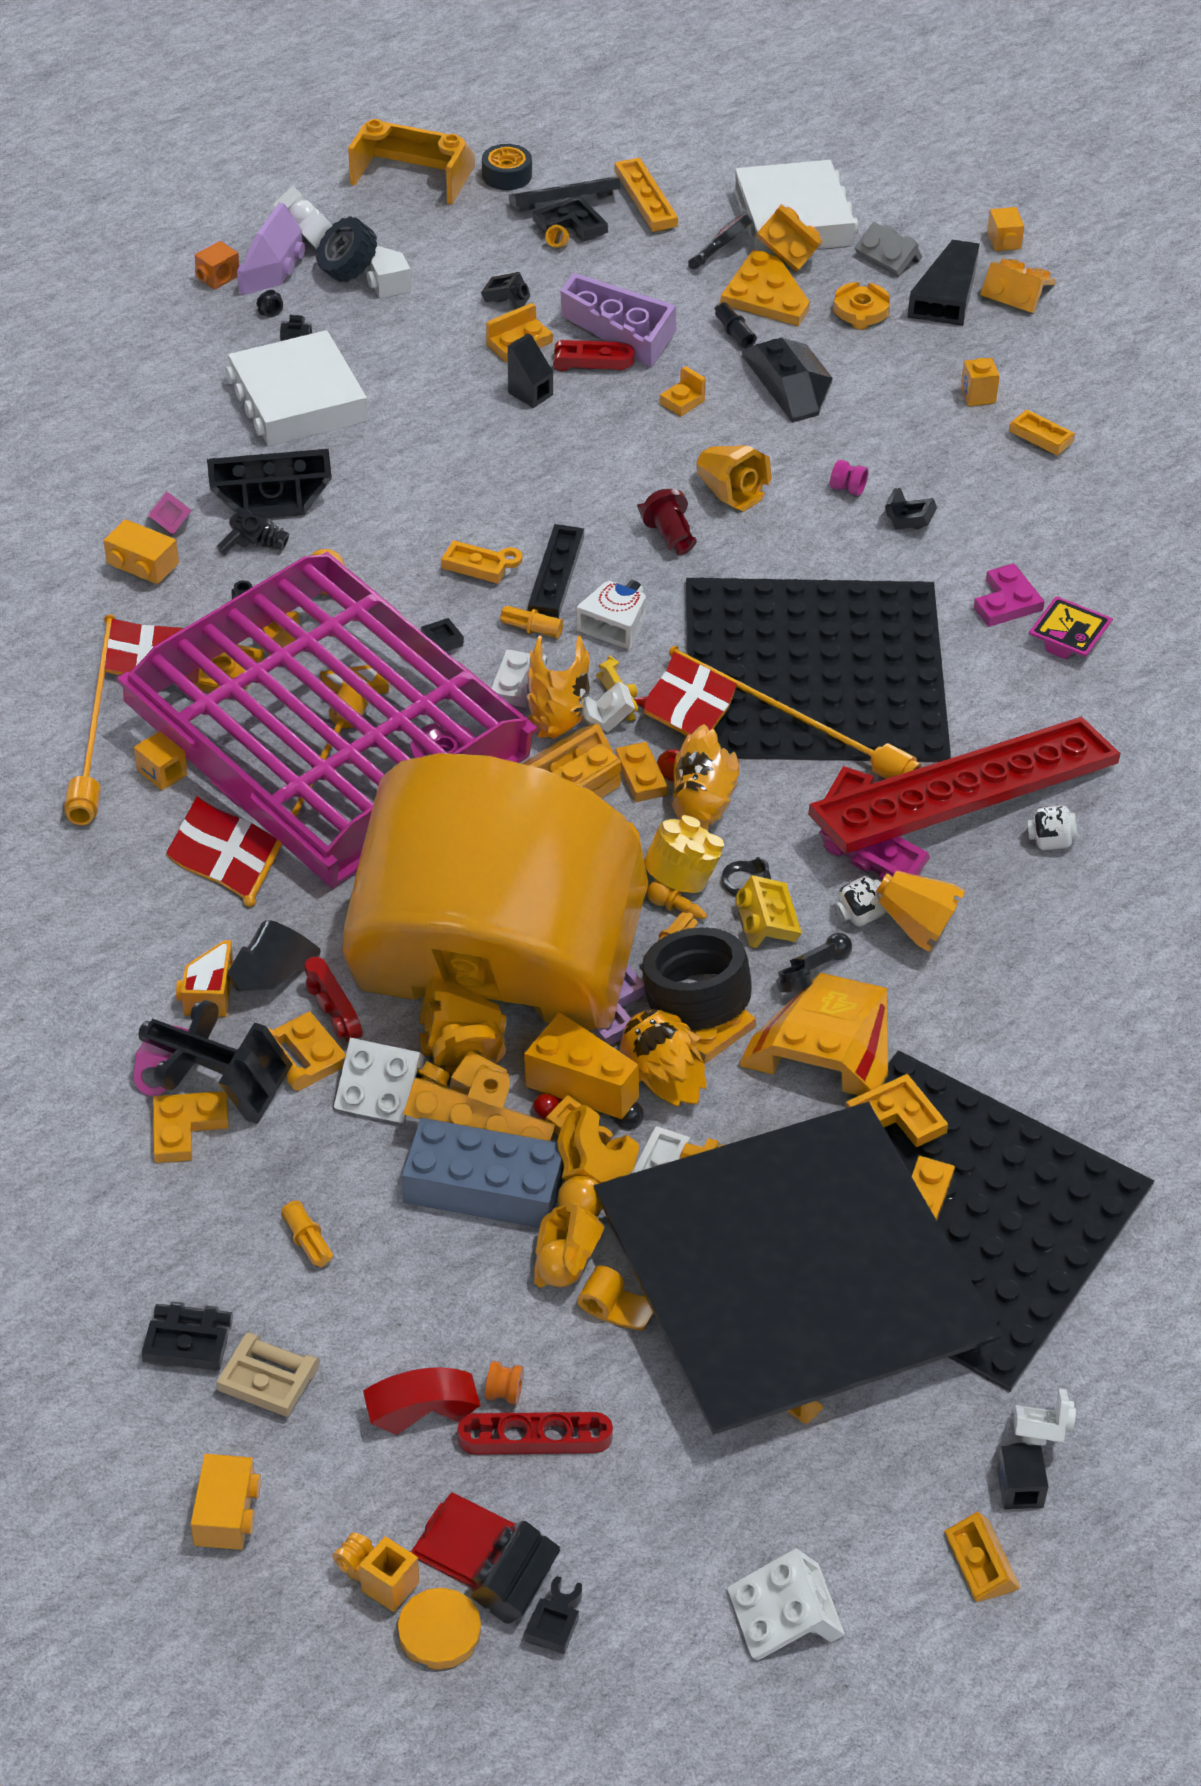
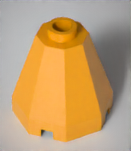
(735, 474)
(919, 904)
(451, 1004)

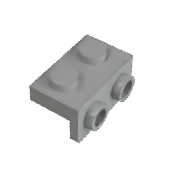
(888, 248)

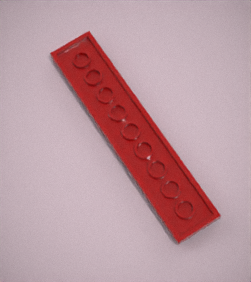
(962, 784)

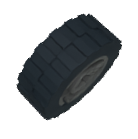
(346, 249)

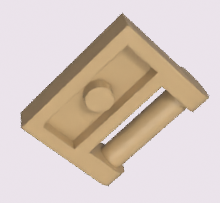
(264, 1383)

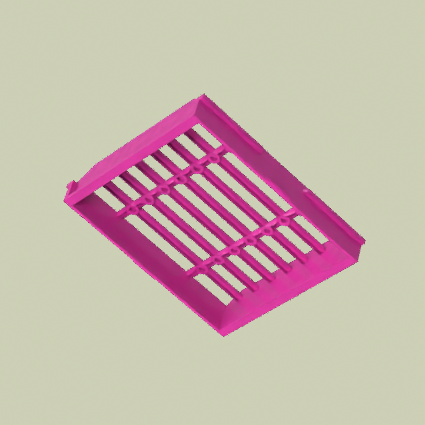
(245, 616)

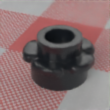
(274, 306)

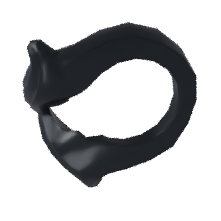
(752, 866)

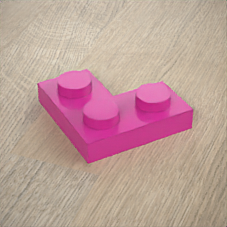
(1012, 596)

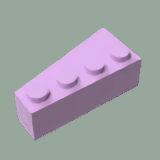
(619, 315)

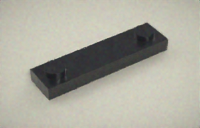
(527, 200)
(556, 570)

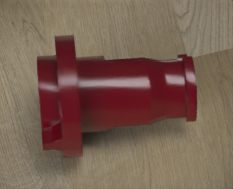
(666, 512)

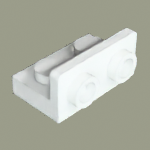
(512, 679)

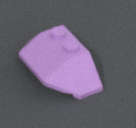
(272, 253)

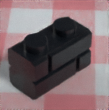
(514, 1572)

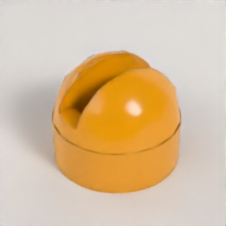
(553, 236)

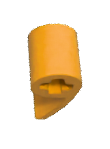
(607, 1300)

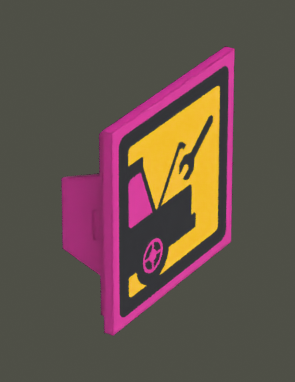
(1069, 628)

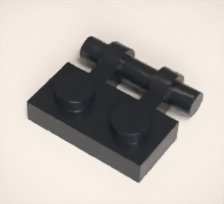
(187, 1344)

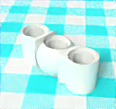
(306, 215)

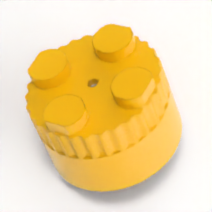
(683, 854)

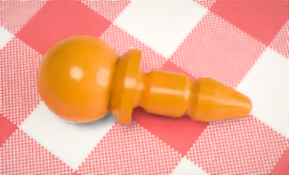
(663, 895)

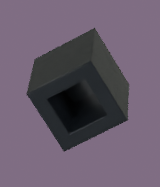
(1022, 1476)

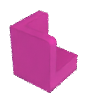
(169, 512)

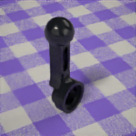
(798, 976)

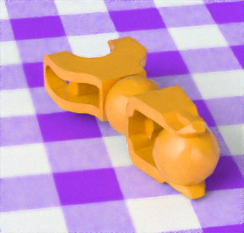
(572, 1229)

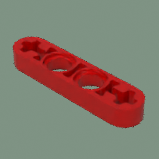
(535, 1440)

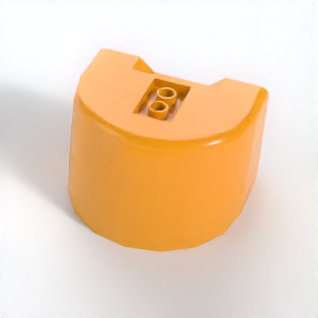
(495, 886)

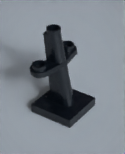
(248, 1073)

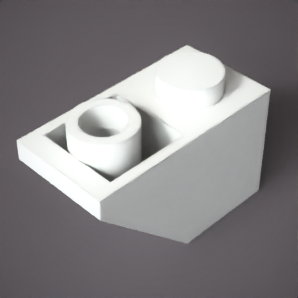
(389, 273)

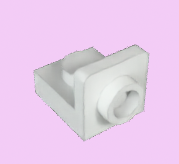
(610, 708)

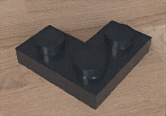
(574, 214)

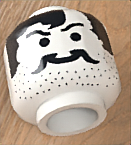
(1053, 827)
(860, 901)

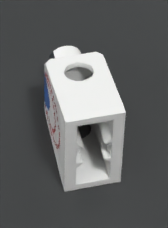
(613, 613)

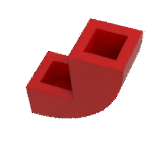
(411, 1395)

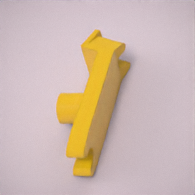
(609, 678)

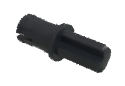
(735, 325)

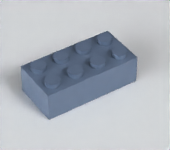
(482, 1173)

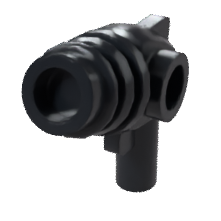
(253, 529)

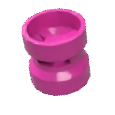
(849, 477)

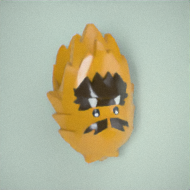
(557, 696)
(704, 777)
(665, 1056)

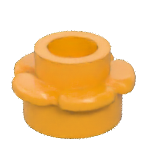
(434, 1074)

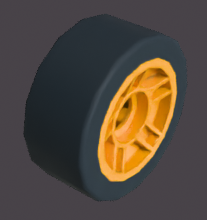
(506, 166)

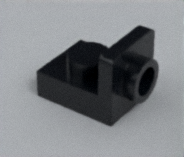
(506, 287)

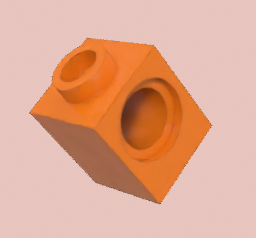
(216, 265)

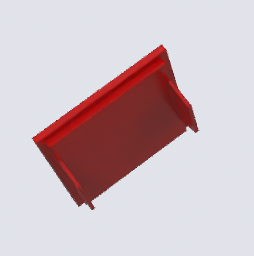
(459, 1538)

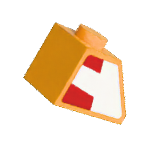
(207, 979)

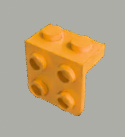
(1016, 285)

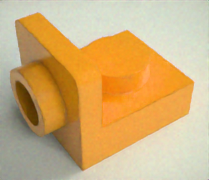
(685, 394)

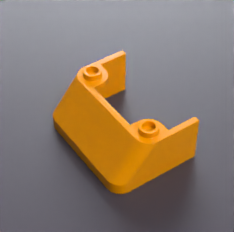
(415, 147)

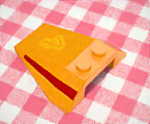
(831, 1026)

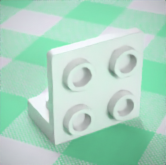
(377, 1080)
(784, 1604)

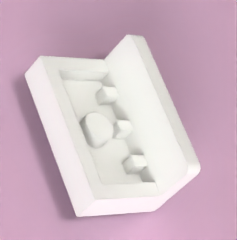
(1041, 1425)

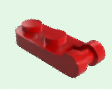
(592, 355)
(332, 999)

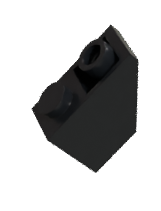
(529, 372)

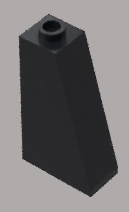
(946, 286)

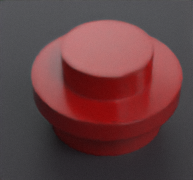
(666, 763)

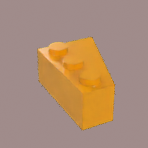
(581, 1065)

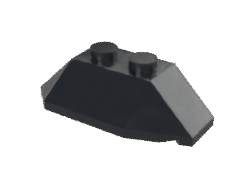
(791, 376)
(271, 482)

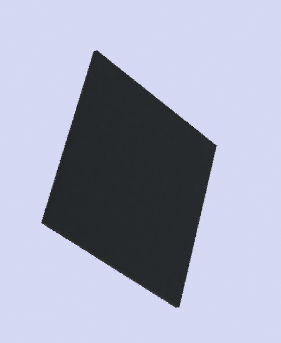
(831, 649)
(1021, 1212)
(794, 1266)

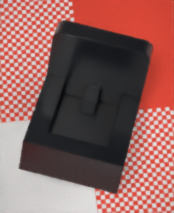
(909, 514)

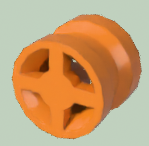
(504, 1382)

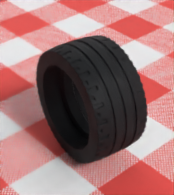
(694, 953)

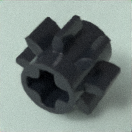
(294, 327)

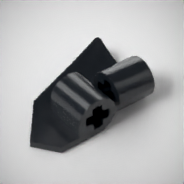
(270, 957)

